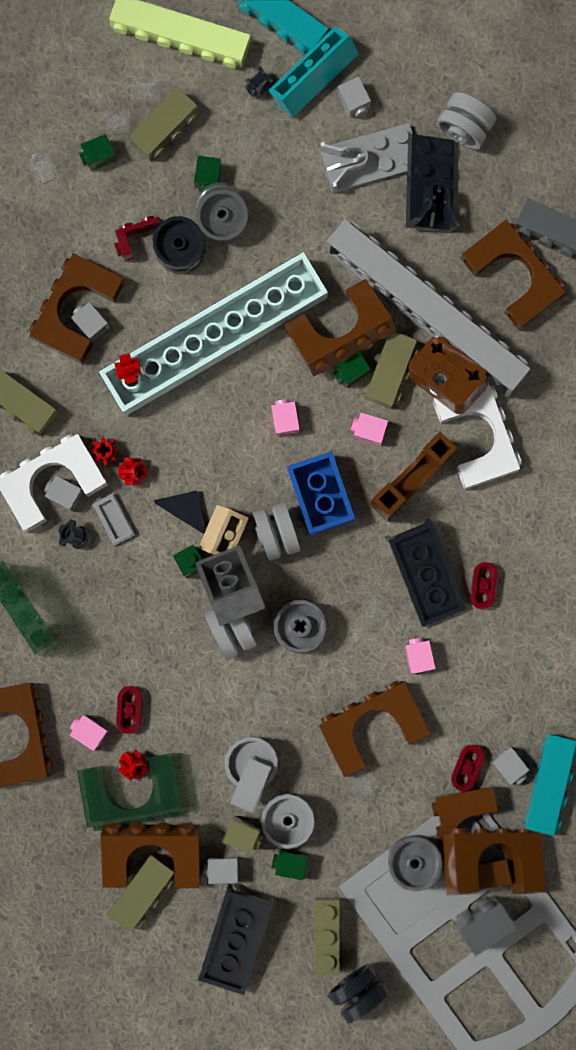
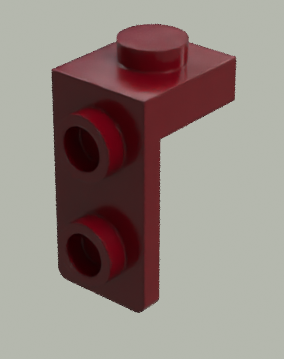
(128, 229)

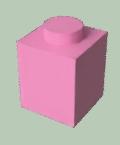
(285, 417)
(369, 428)
(419, 656)
(88, 732)

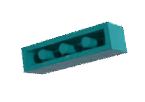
(287, 21)
(314, 71)
(550, 784)

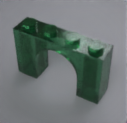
(36, 632)
(101, 810)

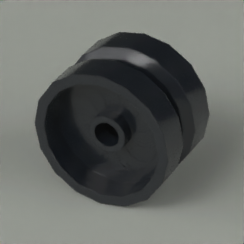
(166, 238)
(358, 993)

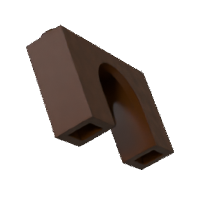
(506, 243)
(76, 276)
(322, 352)
(427, 463)
(339, 729)
(33, 761)
(457, 807)
(178, 840)
(521, 849)

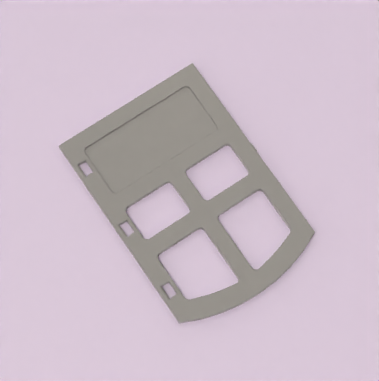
(406, 917)

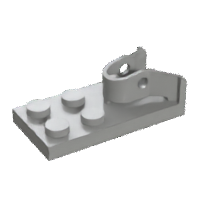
(366, 158)

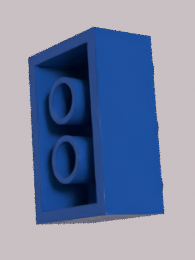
(320, 493)

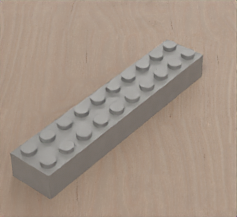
(424, 306)

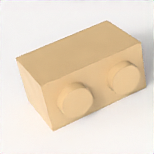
(223, 531)

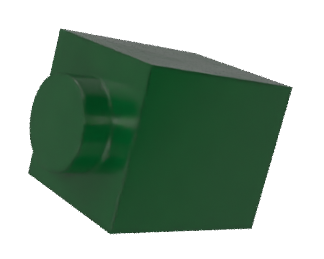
(97, 152)
(207, 171)
(351, 370)
(186, 560)
(290, 864)

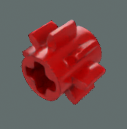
(128, 368)
(99, 447)
(132, 471)
(132, 765)

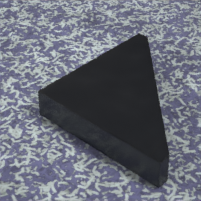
(186, 508)

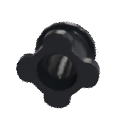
(258, 83)
(73, 535)

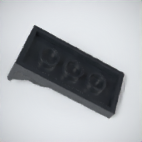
(430, 184)
(426, 573)
(235, 940)

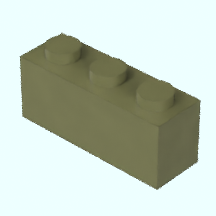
(164, 124)
(391, 370)
(25, 405)
(243, 835)
(142, 893)
(326, 936)

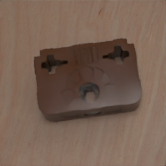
(452, 369)

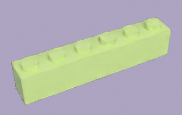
(180, 31)

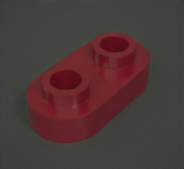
(484, 586)
(127, 709)
(469, 768)

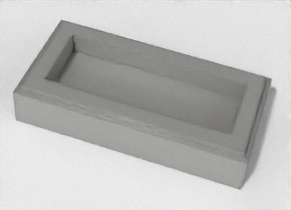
(113, 519)
(250, 785)

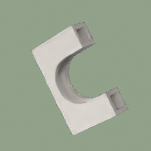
(501, 458)
(18, 485)

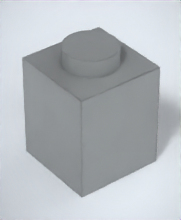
(354, 97)
(89, 321)
(63, 493)
(510, 766)
(221, 870)

